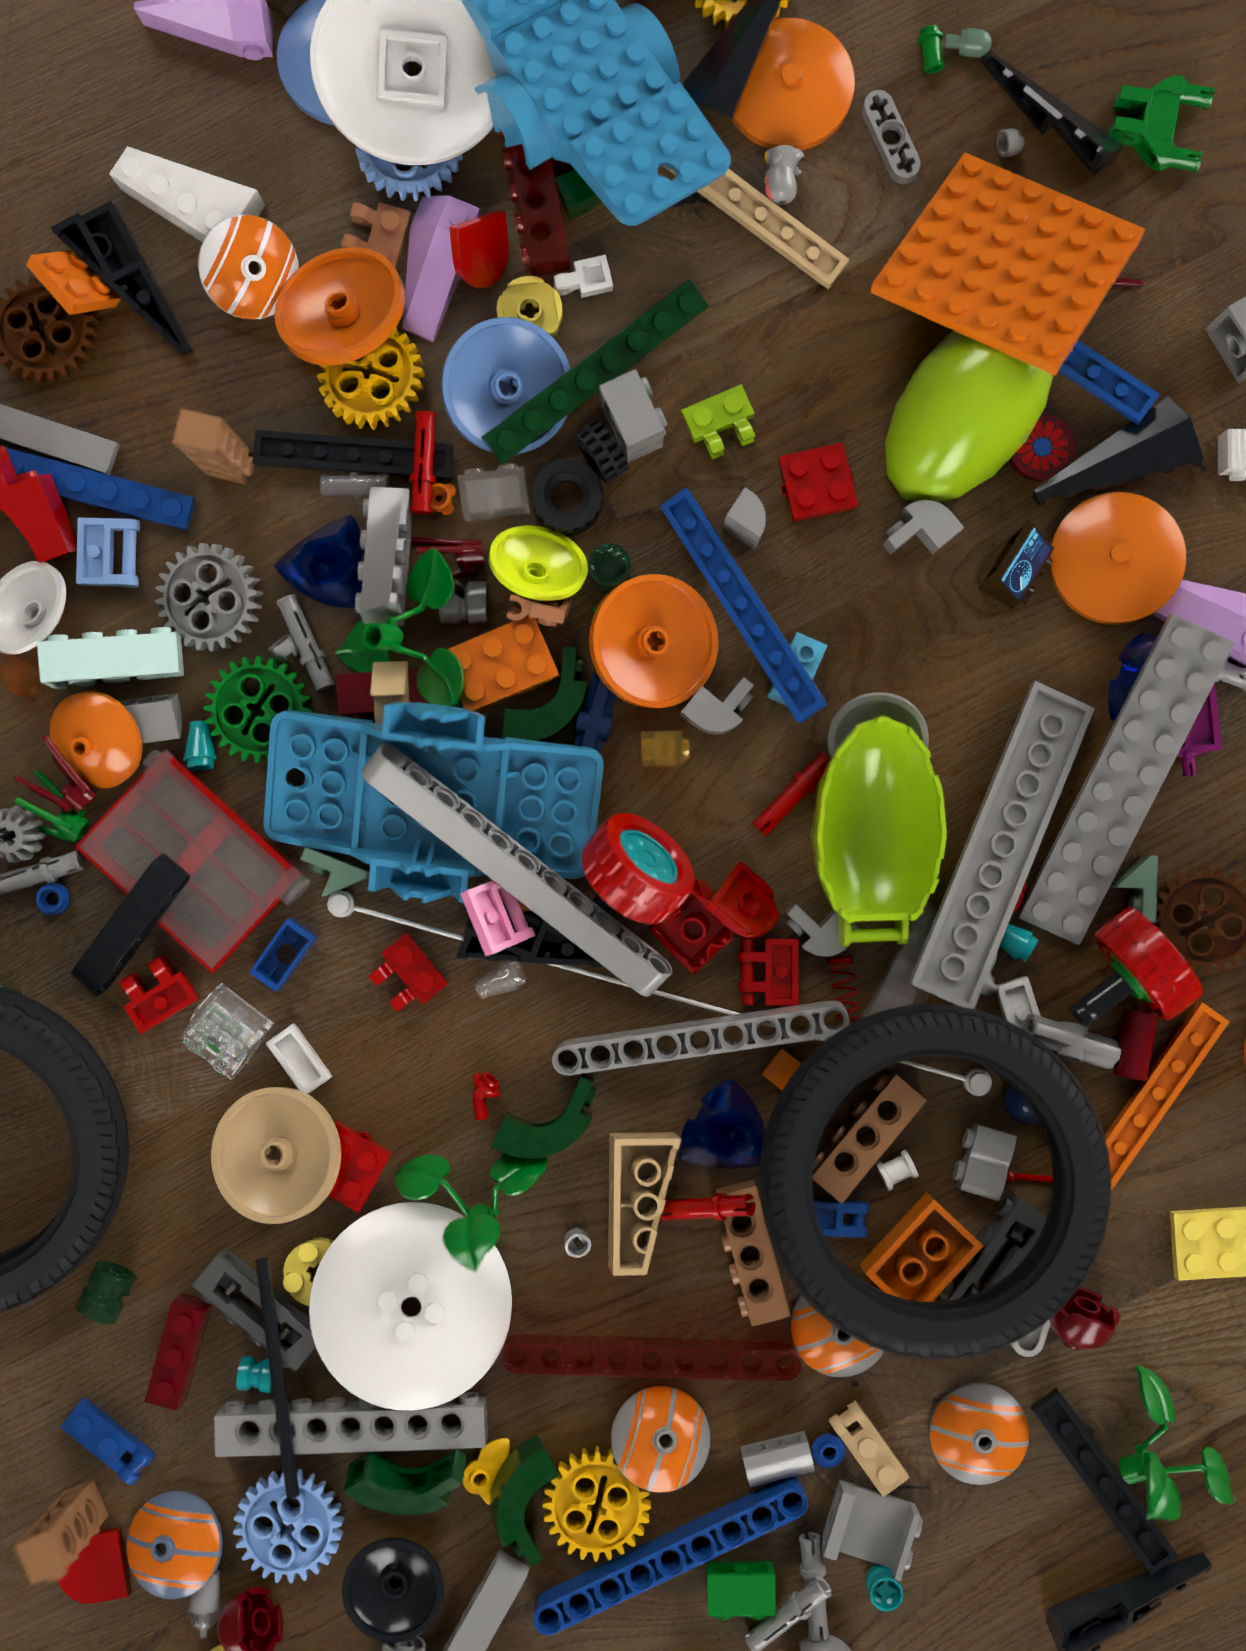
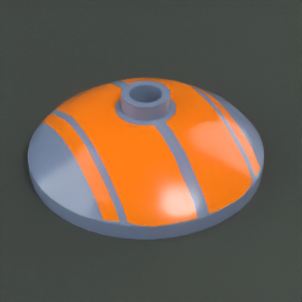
(191, 1539)

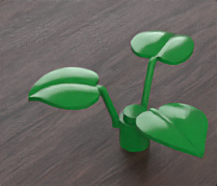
(442, 676)
(477, 1233)
(1162, 1494)

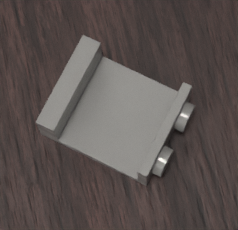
(871, 1527)

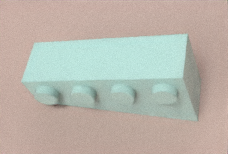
(109, 658)

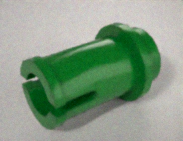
(930, 43)

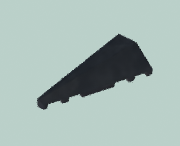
(728, 65)
(1046, 111)
(112, 254)
(1156, 444)
(545, 948)
(1099, 1615)

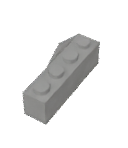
(386, 555)

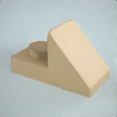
(389, 685)

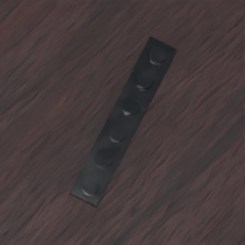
(345, 454)
(1104, 1481)

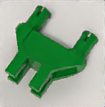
(1156, 121)

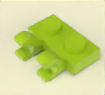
(718, 414)

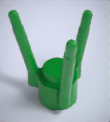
(70, 825)

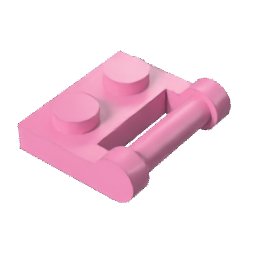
(491, 918)

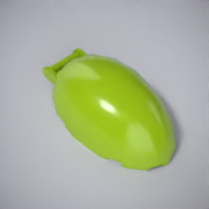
(961, 419)
(879, 830)

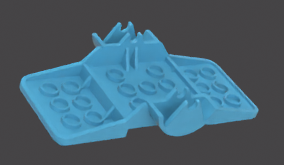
(599, 94)
(527, 788)

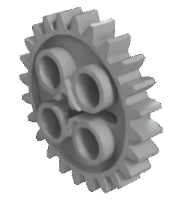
(193, 572)

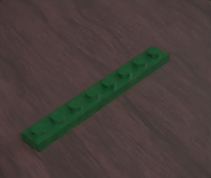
(594, 370)

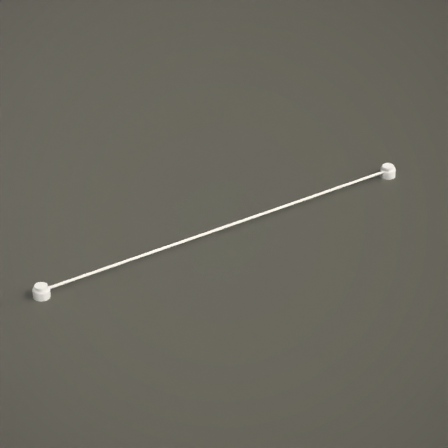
(343, 904)

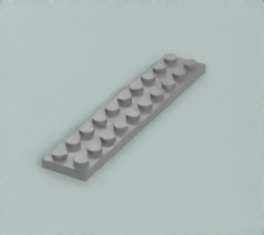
(1125, 778)
(1001, 847)

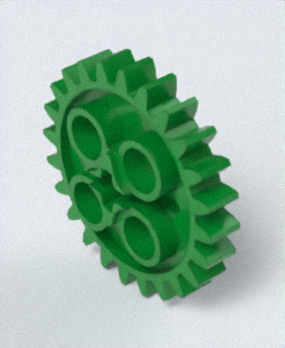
(233, 692)

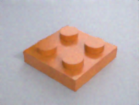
(72, 282)

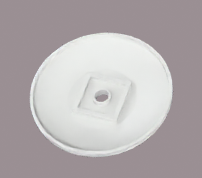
(378, 107)
(360, 1320)

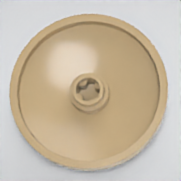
(276, 1155)

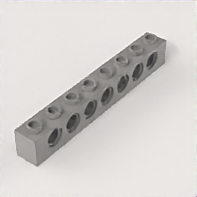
(235, 1440)

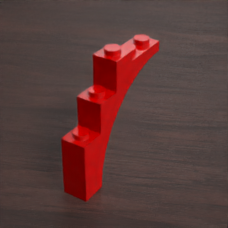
(36, 511)

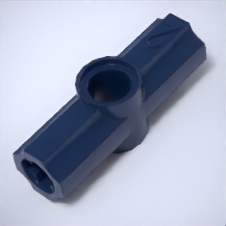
(595, 717)

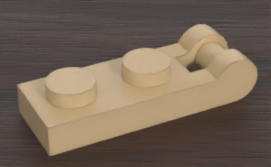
(869, 1449)

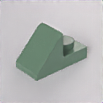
(342, 873)
(1143, 879)

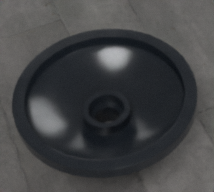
(390, 1609)

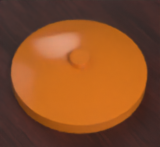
(797, 87)
(340, 306)
(1117, 558)
(653, 641)

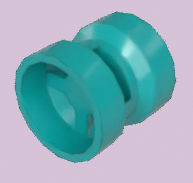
(253, 1374)
(889, 1592)

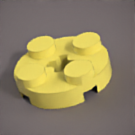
(541, 295)
(296, 1268)

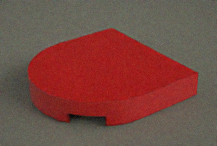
(480, 249)
(744, 903)
(99, 1571)

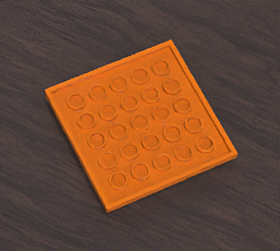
(1008, 262)

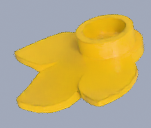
(487, 1463)

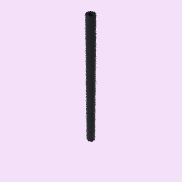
(277, 1377)

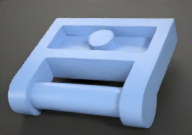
(96, 552)

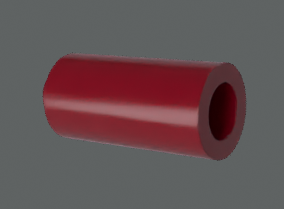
(1136, 1042)

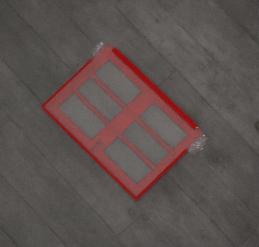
(231, 866)

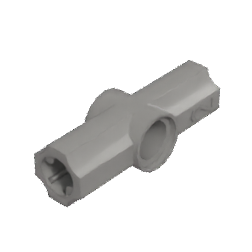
(1073, 1041)

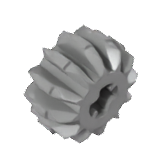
(26, 841)

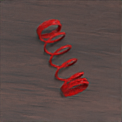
(848, 960)

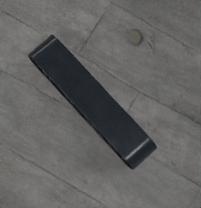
(130, 924)

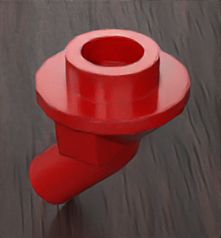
(484, 1087)

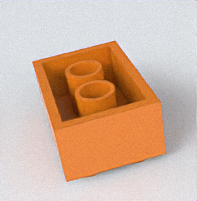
(504, 664)
(921, 1253)

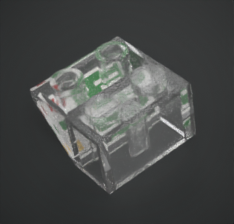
(225, 1031)

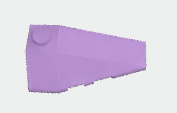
(225, 25)
(430, 265)
(1212, 609)

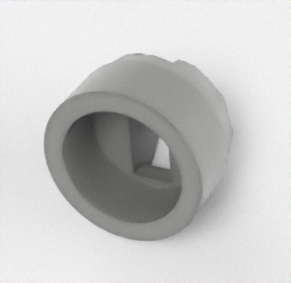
(1009, 142)
(282, 648)
(570, 1245)

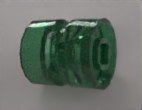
(608, 566)
(103, 1298)

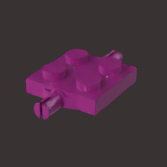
(1203, 735)

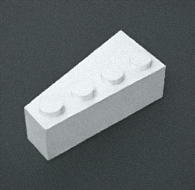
(183, 194)

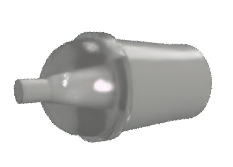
(205, 1606)

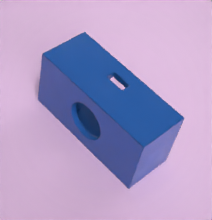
(268, 966)

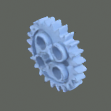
(412, 181)
(262, 1540)

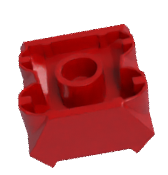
(693, 931)

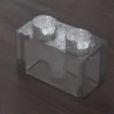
(493, 492)

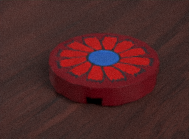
(1045, 451)

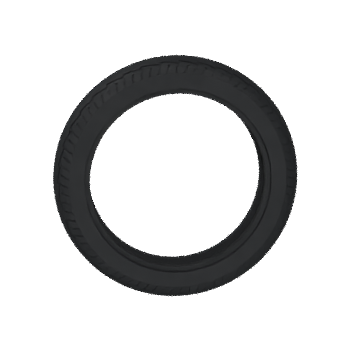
(98, 1141)
(1061, 1252)

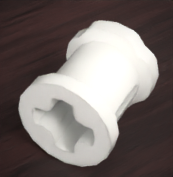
(897, 1170)

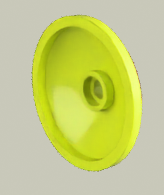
(538, 563)

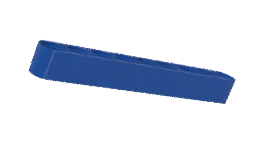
(662, 1569)

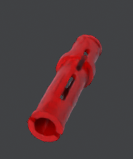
(422, 476)
(792, 794)
(718, 1207)

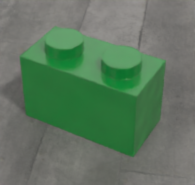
(740, 1589)

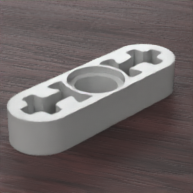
(909, 154)

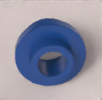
(43, 899)
(828, 1440)

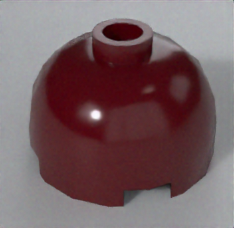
(1085, 1321)
(250, 1622)

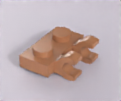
(387, 227)
(547, 612)

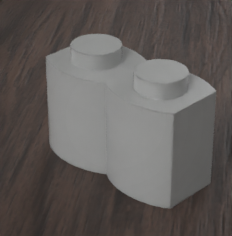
(985, 1161)

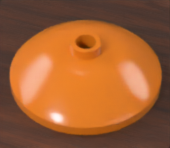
(107, 733)

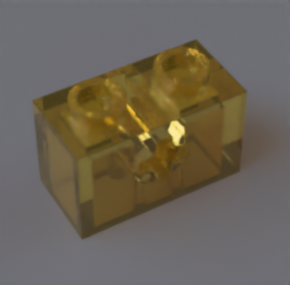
(663, 750)

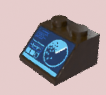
(1018, 566)

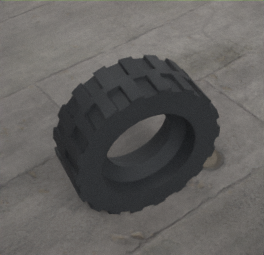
(567, 471)

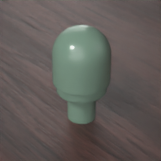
(970, 43)

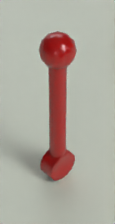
(1027, 1177)

